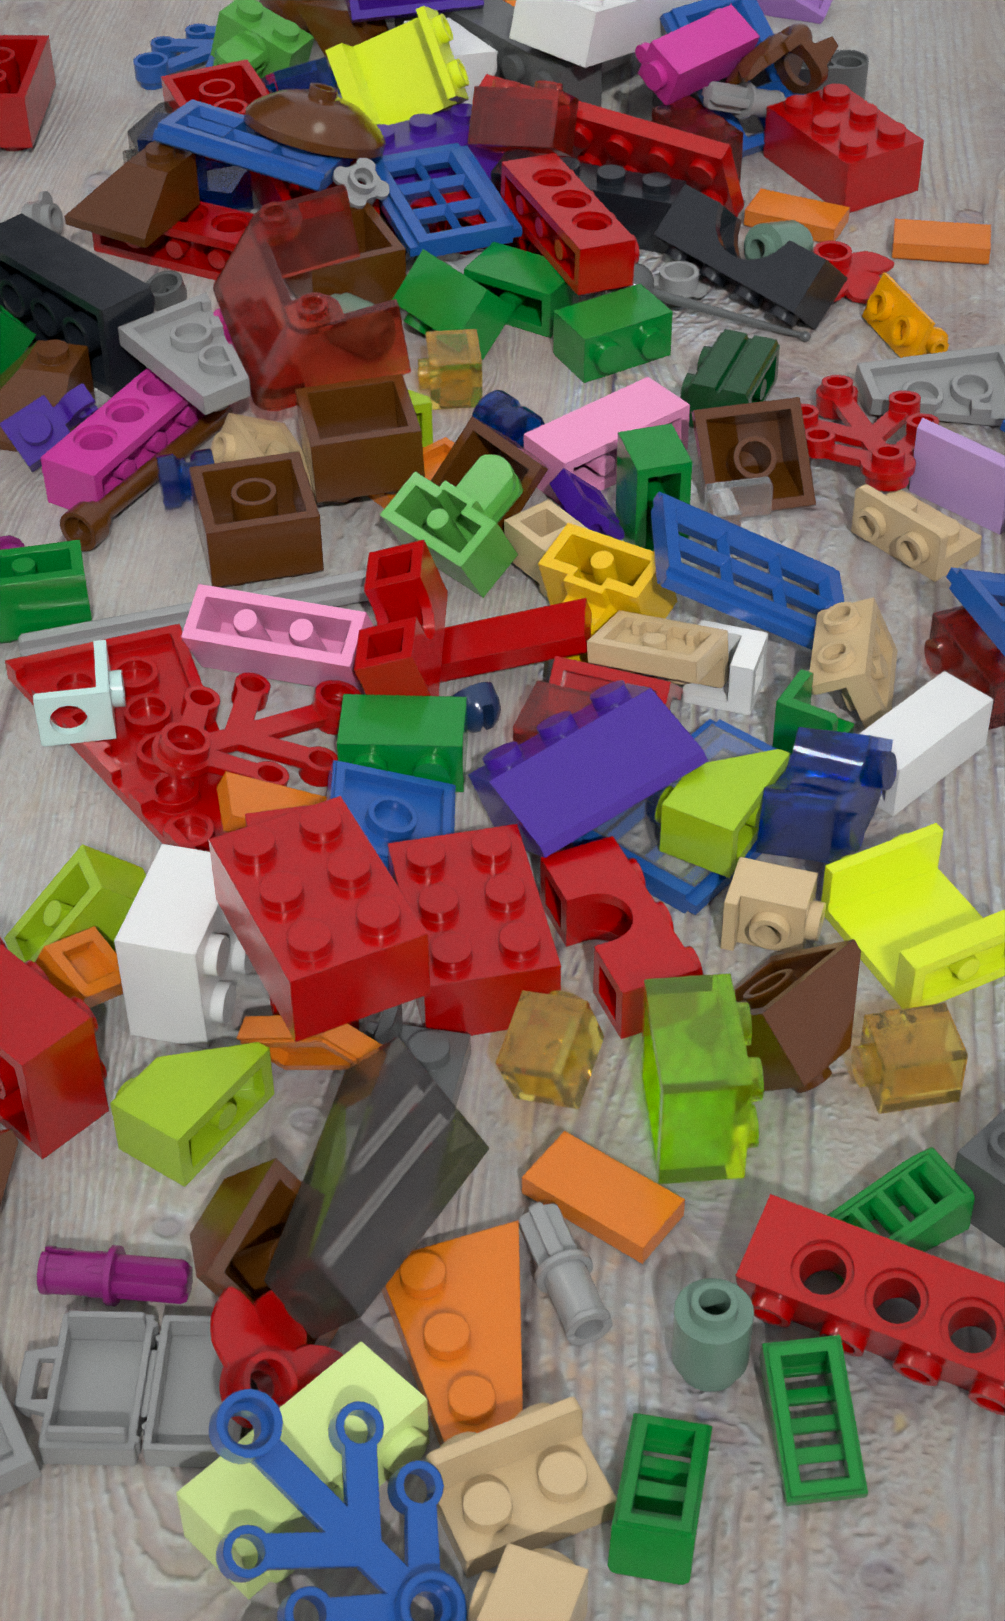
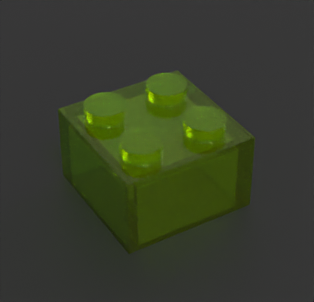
(699, 1078)

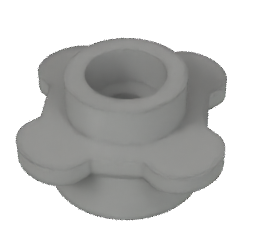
(359, 193)
(45, 212)
(680, 279)

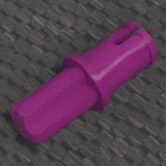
(113, 1275)

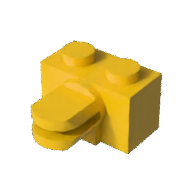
(604, 572)

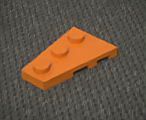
(463, 1328)

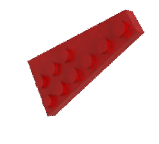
(155, 676)

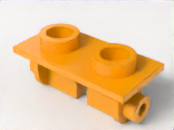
(902, 321)

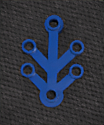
(164, 58)
(348, 1529)

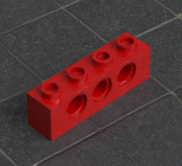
(569, 224)
(192, 246)
(799, 1241)

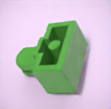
(260, 36)
(460, 521)

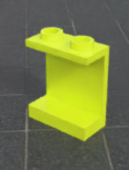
(402, 70)
(913, 921)

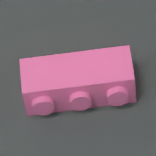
(588, 436)
(273, 636)

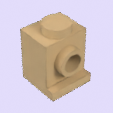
(533, 533)
(771, 907)

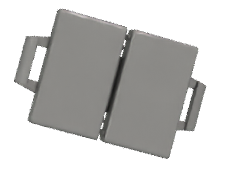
(113, 1378)

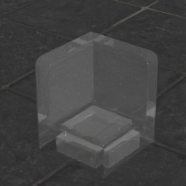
(743, 504)

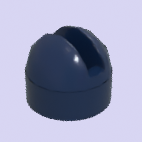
(482, 706)

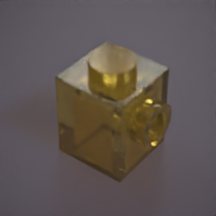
(452, 369)
(550, 1048)
(910, 1058)

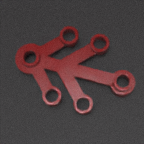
(882, 464)
(190, 751)

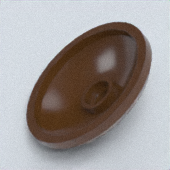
(316, 122)

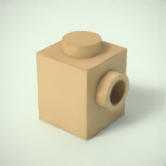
(531, 1588)

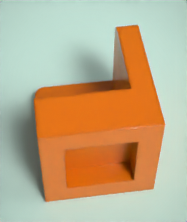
(82, 967)

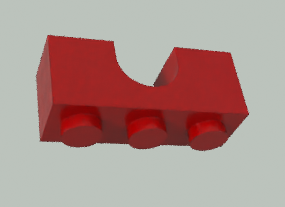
(410, 613)
(604, 896)

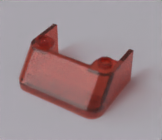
(308, 338)

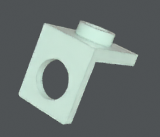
(96, 702)

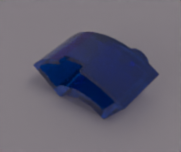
(825, 795)

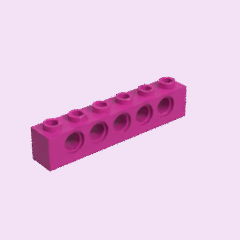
(117, 439)

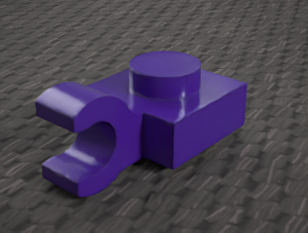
(41, 426)
(586, 504)

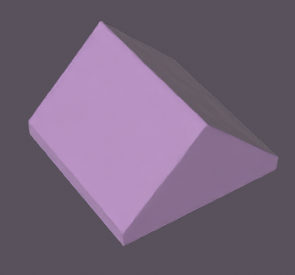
(959, 475)

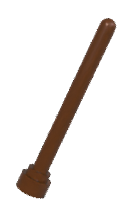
(92, 519)

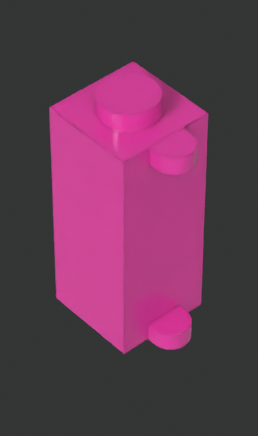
(695, 54)

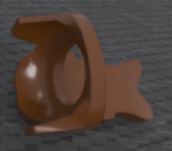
(788, 52)

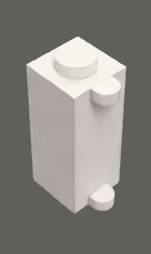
(931, 736)

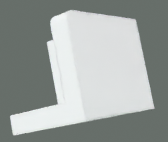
(746, 672)

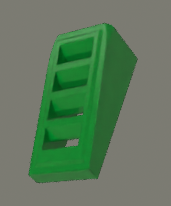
(927, 1189)
(802, 1359)
(651, 1542)

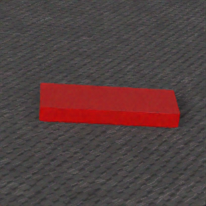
(516, 639)

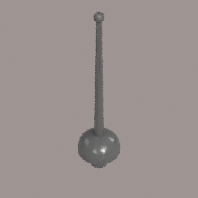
(645, 277)

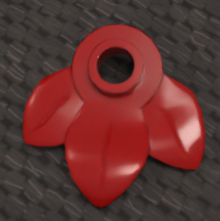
(859, 267)
(263, 1345)

